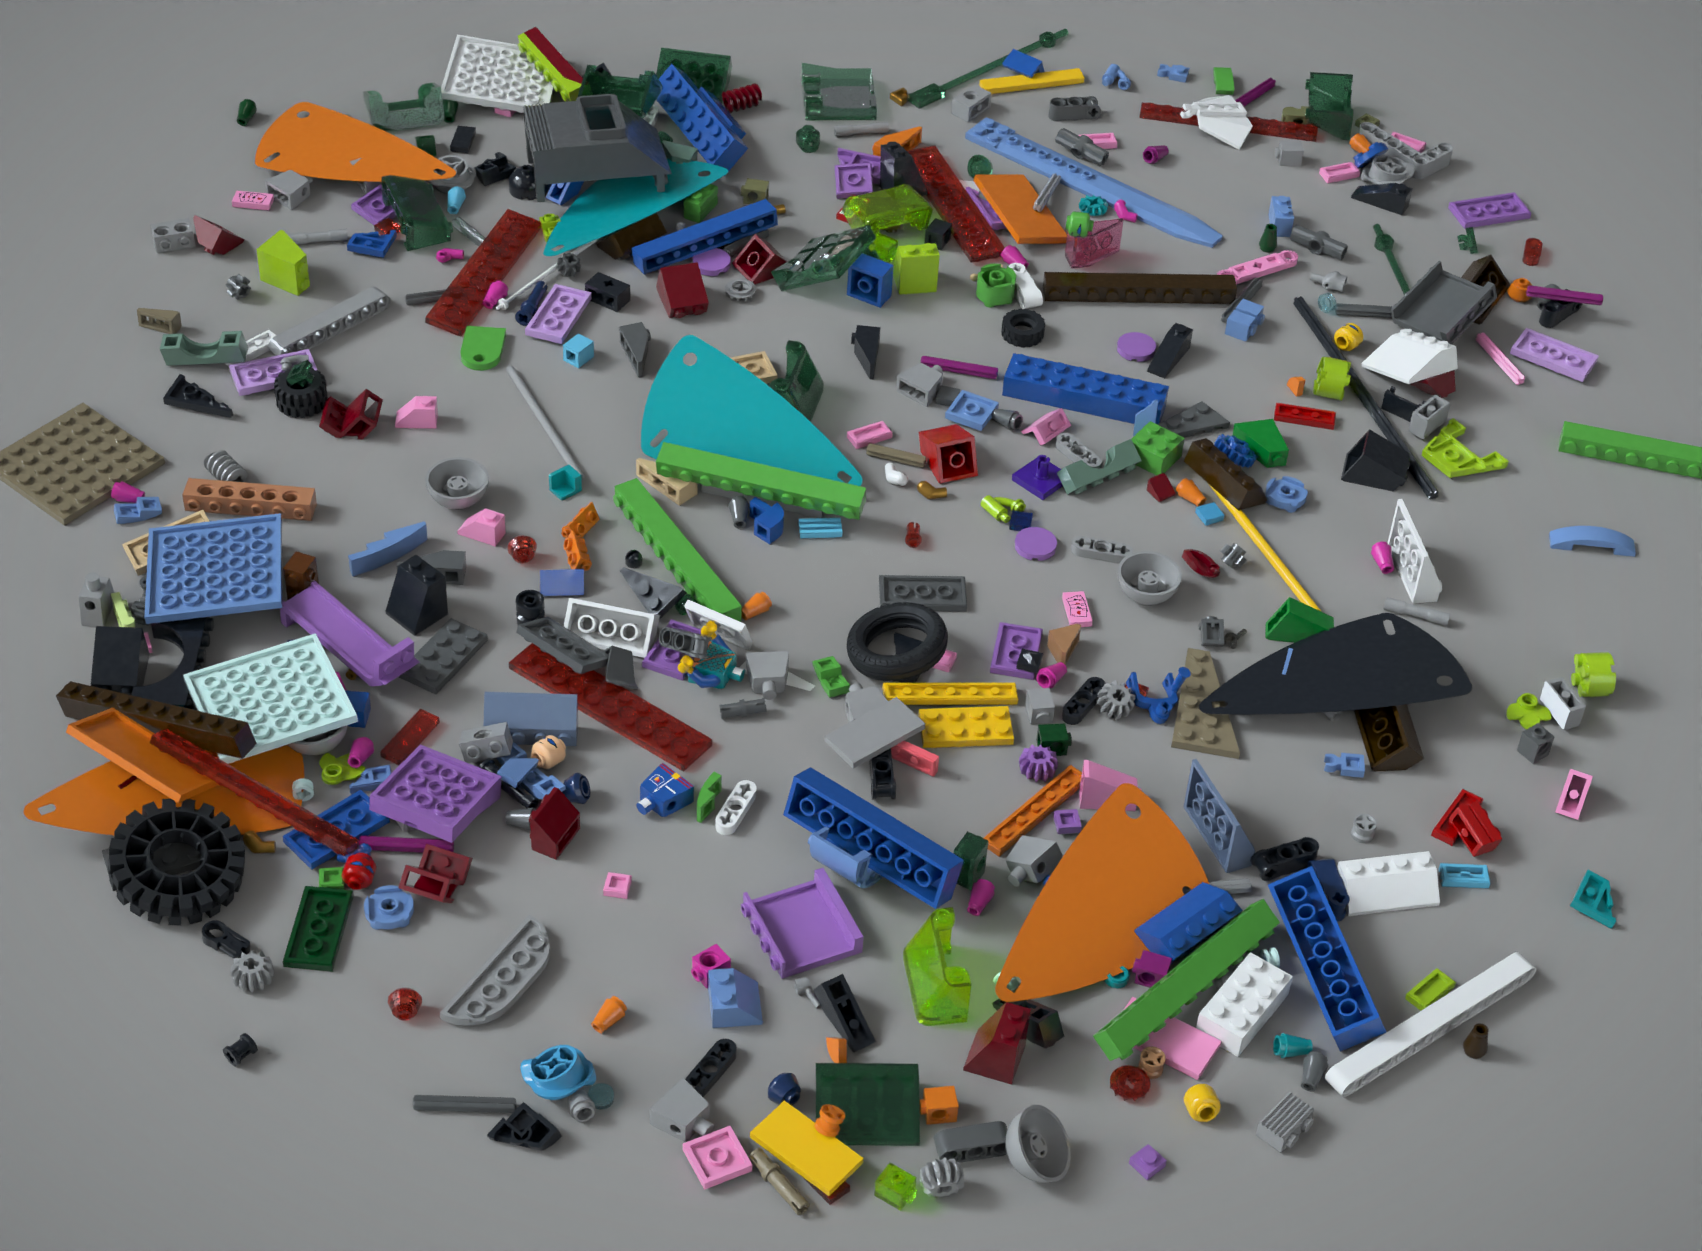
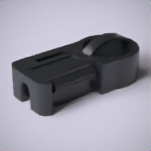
(230, 942)

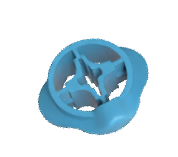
(558, 1072)

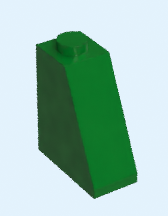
(1264, 440)
(1296, 621)

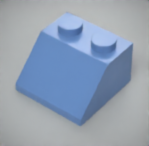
(733, 999)

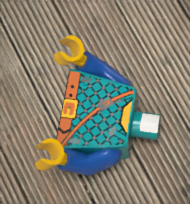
(719, 666)

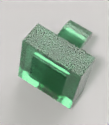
(1469, 241)
(301, 374)

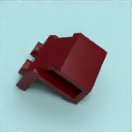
(351, 420)
(439, 874)

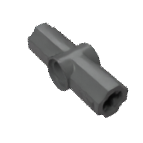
(1082, 147)
(1318, 242)

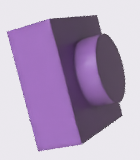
(1067, 821)
(1147, 1162)

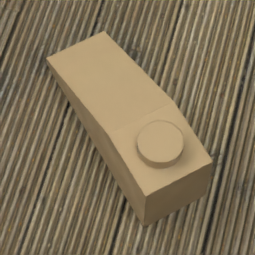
(673, 488)

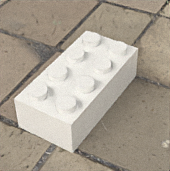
(1244, 1003)

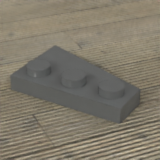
(1195, 419)

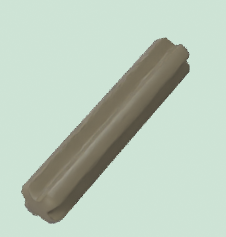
(896, 455)

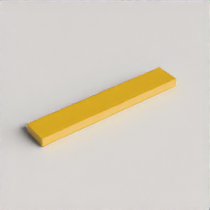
(1039, 80)
(952, 693)

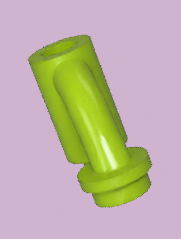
(995, 507)

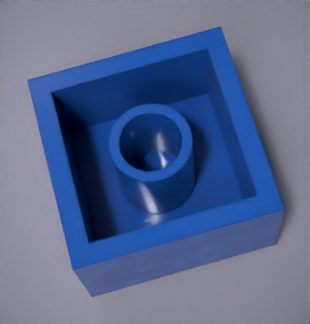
(870, 280)

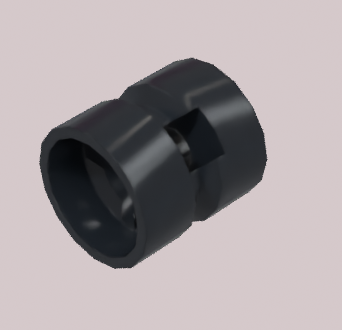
(529, 606)

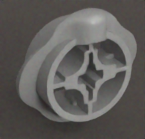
(1387, 170)
(464, 174)

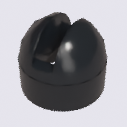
(633, 559)

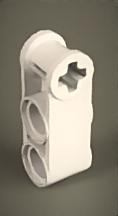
(1025, 289)

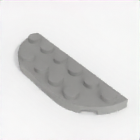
(502, 977)

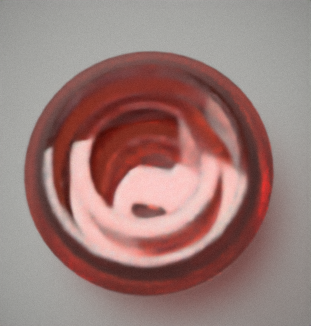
(522, 548)
(404, 1003)

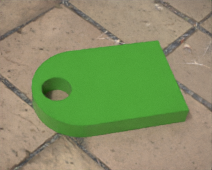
(483, 345)

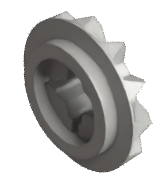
(748, 289)

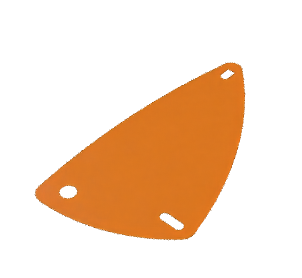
(328, 142)
(98, 804)
(1097, 896)

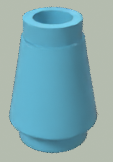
(456, 197)

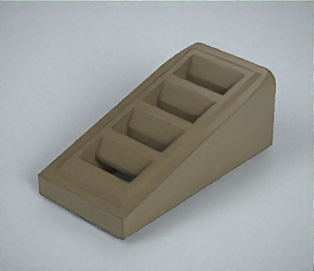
(172, 320)

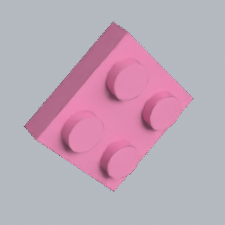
(717, 1157)

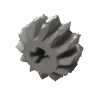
(1116, 700)
(252, 971)
(941, 1177)

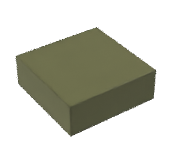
(1367, 118)

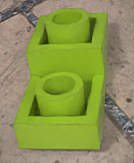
(548, 223)

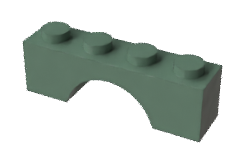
(181, 350)
(1080, 475)

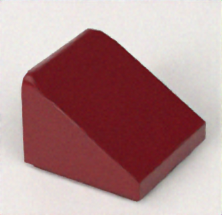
(1160, 487)

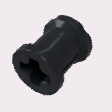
(240, 1049)

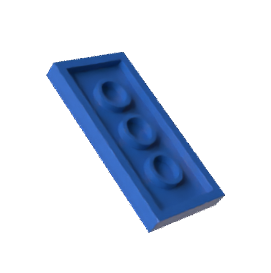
(349, 815)

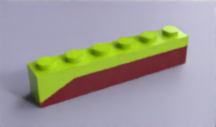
(550, 63)

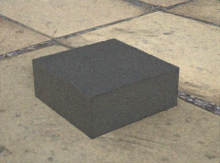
(946, 395)

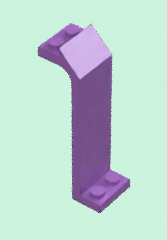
(348, 636)

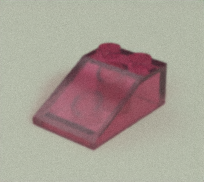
(1096, 246)

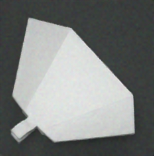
(1221, 118)

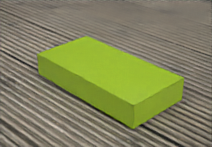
(1430, 989)

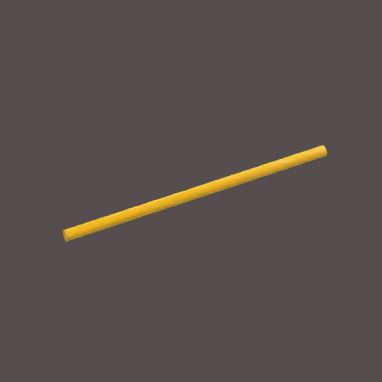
(1269, 553)

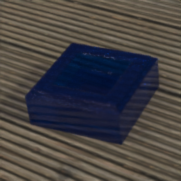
(1020, 520)

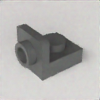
(1212, 631)

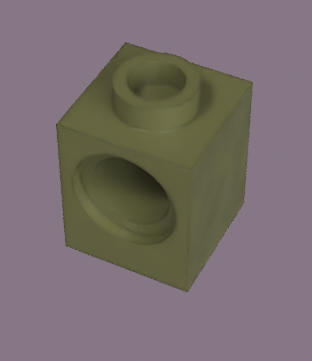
(754, 191)

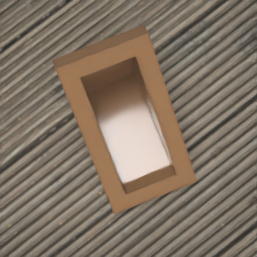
(1063, 642)

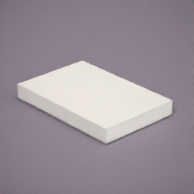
(727, 628)

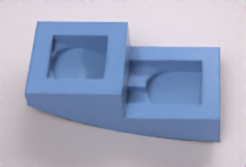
(143, 509)

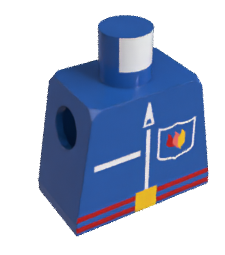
(664, 792)

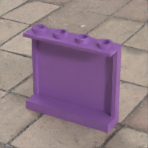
(803, 926)

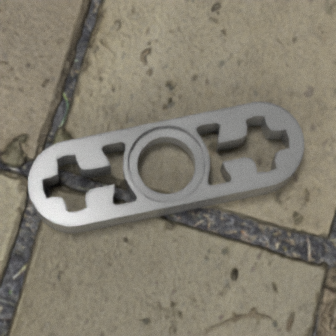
(1068, 445)
(1094, 543)

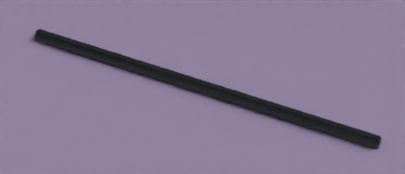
(1365, 397)

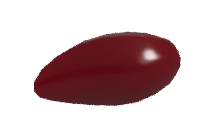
(1201, 563)

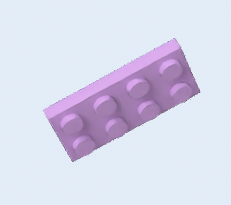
(558, 313)
(1554, 354)
(261, 373)

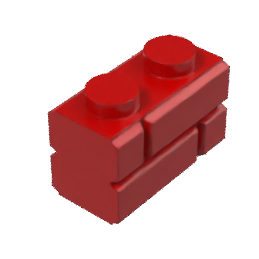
(1475, 828)

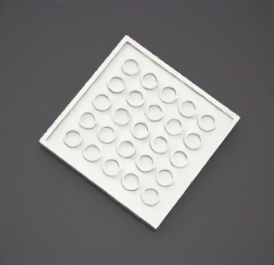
(493, 76)

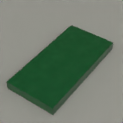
(318, 928)

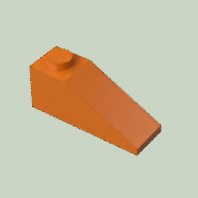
(907, 139)

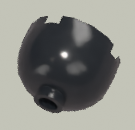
(523, 183)

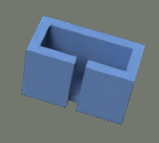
(1281, 215)
(1244, 320)

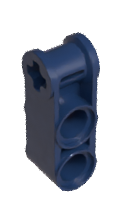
(1332, 886)

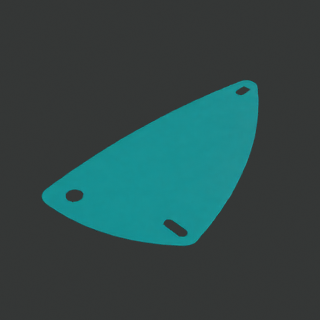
(623, 201)
(733, 414)

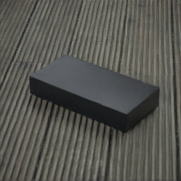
(463, 139)

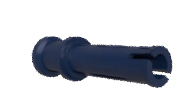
(529, 307)

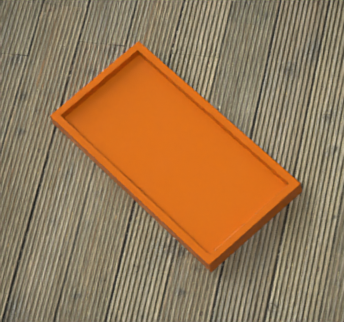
(1013, 202)
(129, 747)

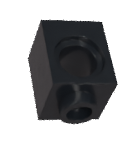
(938, 232)

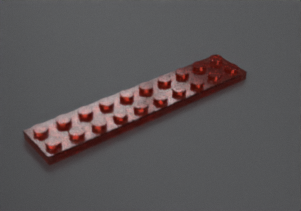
(956, 206)
(487, 265)
(615, 708)

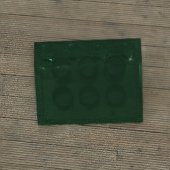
(704, 69)
(877, 1101)

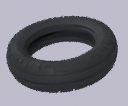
(902, 665)

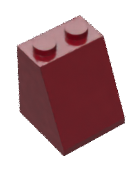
(682, 290)
(1000, 1044)

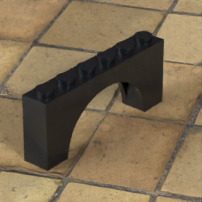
(192, 638)

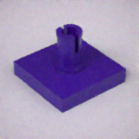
(1039, 477)

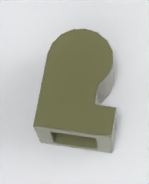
(1295, 115)

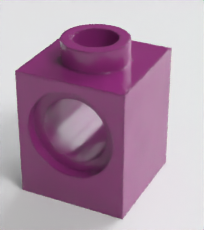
(1150, 968)

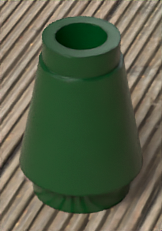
(246, 110)
(450, 110)
(1268, 240)

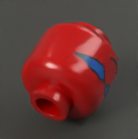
(359, 870)

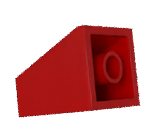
(949, 453)

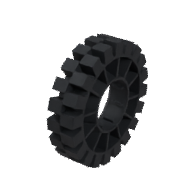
(168, 894)

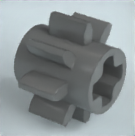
(569, 264)
(238, 286)
(1233, 555)
(138, 611)

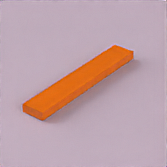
(1034, 811)

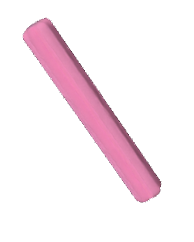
(1500, 358)

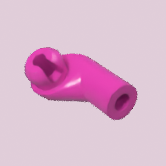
(1122, 211)
(447, 254)

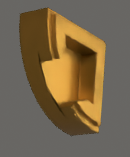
(899, 96)

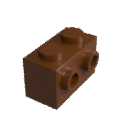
(299, 573)

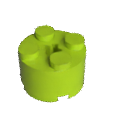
(1332, 378)
(1594, 674)

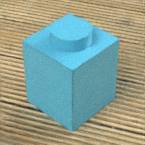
(578, 350)

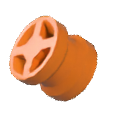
(829, 1120)

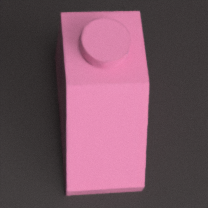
(418, 413)
(485, 527)
(1574, 794)

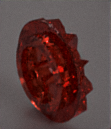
(1135, 1076)

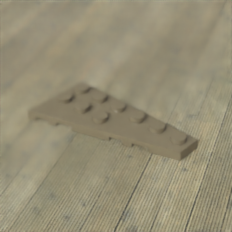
(1196, 729)

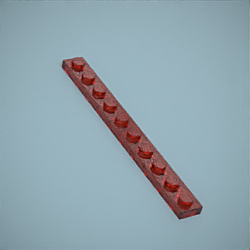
(1260, 126)
(255, 792)

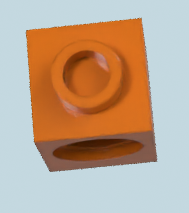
(939, 1105)

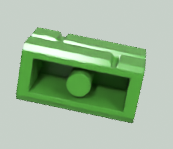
(700, 203)

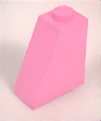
(1099, 783)

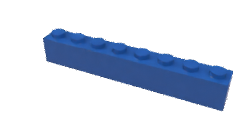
(704, 236)

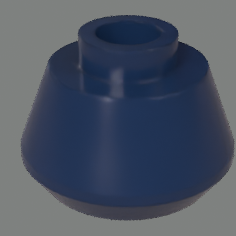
(577, 788)
(785, 1088)

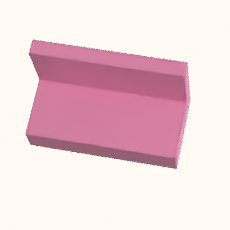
(1048, 426)

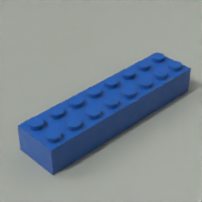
(699, 119)
(1081, 389)
(857, 825)
(1326, 959)

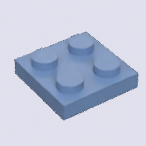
(971, 410)

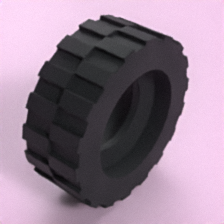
(1023, 338)

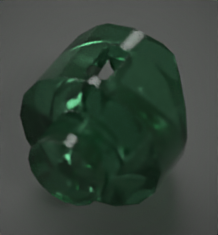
(808, 135)
(979, 166)

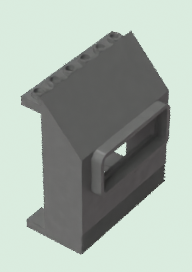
(590, 142)

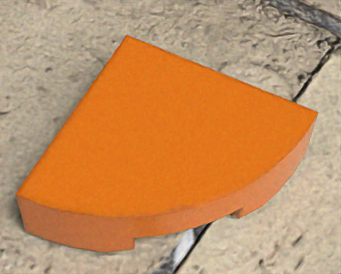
(1296, 385)
(837, 1049)

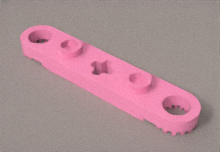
(1261, 266)

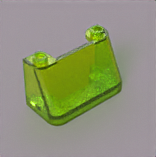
(888, 209)
(937, 991)

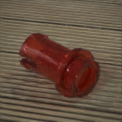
(913, 537)

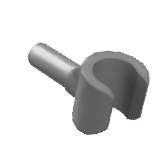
(803, 986)

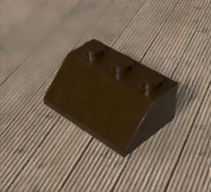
(622, 242)

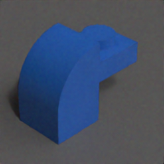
(767, 520)

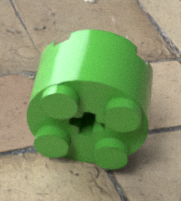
(995, 285)

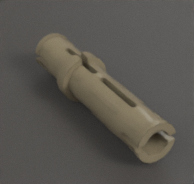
(772, 1173)

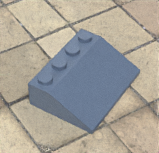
(1216, 821)

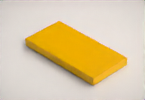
(800, 1146)

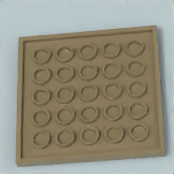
(74, 463)

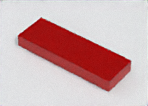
(1304, 416)
(1444, 829)

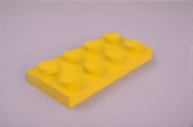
(966, 727)

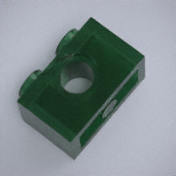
(974, 853)

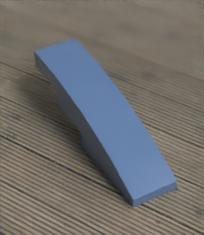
(393, 546)

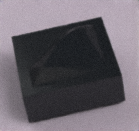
(1029, 660)

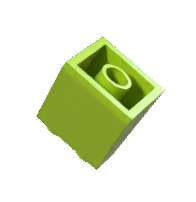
(283, 264)
(916, 268)

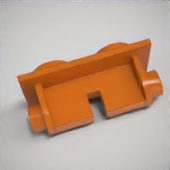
(582, 521)
(577, 552)

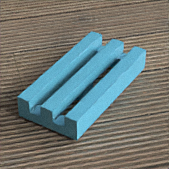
(820, 528)
(1460, 876)

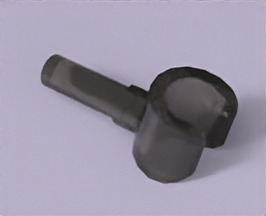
(1233, 638)

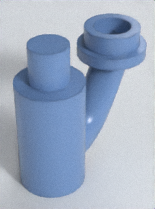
(1110, 75)

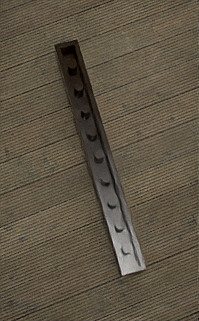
(1139, 288)
(200, 728)

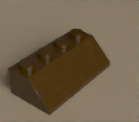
(1480, 273)
(1224, 475)
(1389, 738)

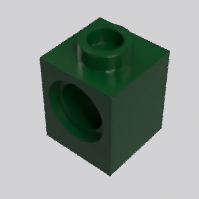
(1054, 736)

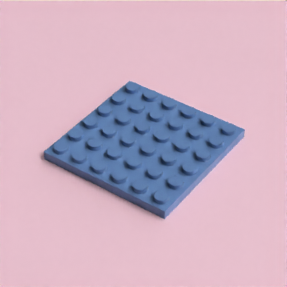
(214, 568)

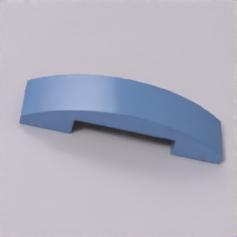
(1592, 536)
(536, 782)

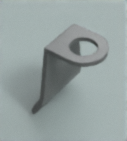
(620, 667)

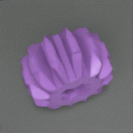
(1038, 763)

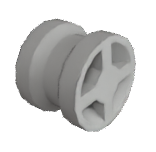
(1364, 828)

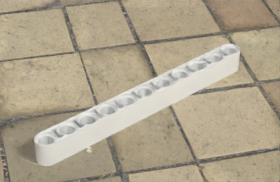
(1429, 1024)

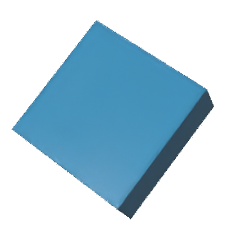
(1209, 513)

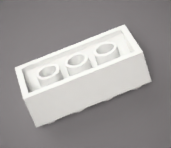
(612, 625)
(1390, 883)

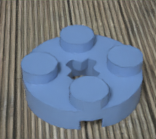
(1290, 502)
(397, 917)

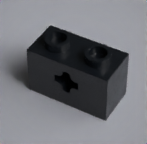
(608, 291)

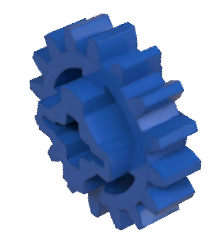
(1236, 450)

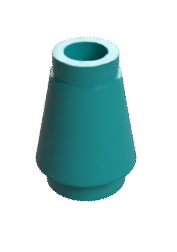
(1291, 1046)

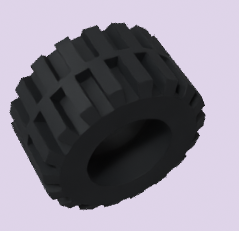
(300, 400)

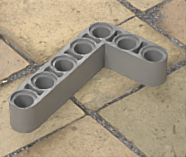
(1425, 162)

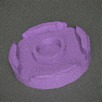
(713, 262)
(1136, 346)
(1035, 543)

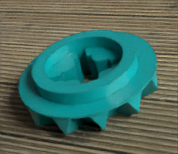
(1098, 205)

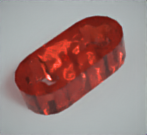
(1530, 251)

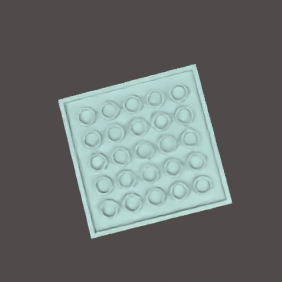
(279, 691)

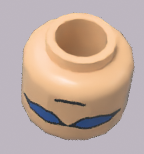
(549, 752)

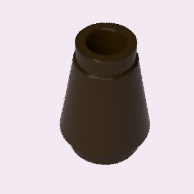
(1476, 1042)

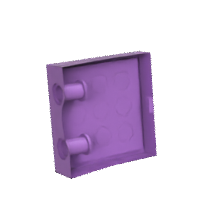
(436, 793)

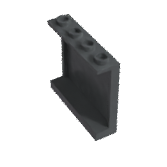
(1442, 305)

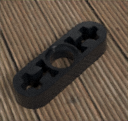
(1083, 709)
(712, 1058)

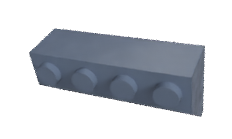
(534, 715)

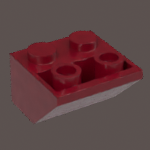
(553, 824)

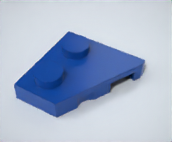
(371, 243)

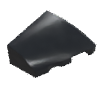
(494, 169)
(525, 1129)

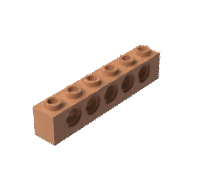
(249, 499)

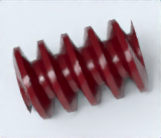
(742, 97)

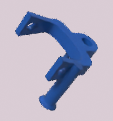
(1159, 708)

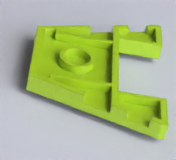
(1455, 458)

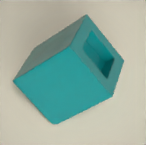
(565, 482)

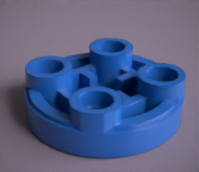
(1364, 159)

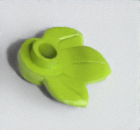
(1528, 711)
(338, 769)

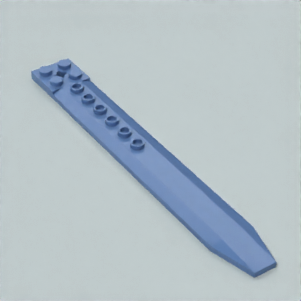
(1090, 182)

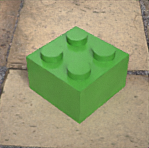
(1157, 448)

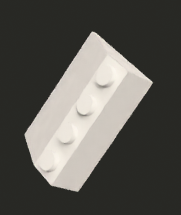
(1412, 357)
(1412, 558)

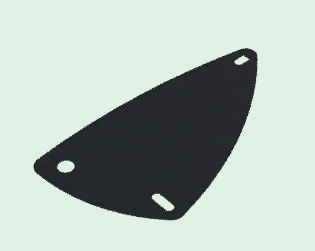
(1345, 671)

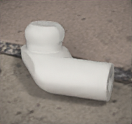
(895, 477)

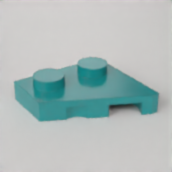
(1594, 899)

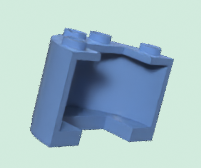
(850, 867)

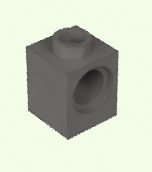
(1535, 743)

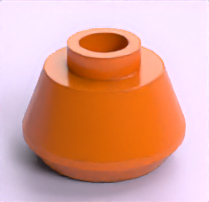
(1518, 289)

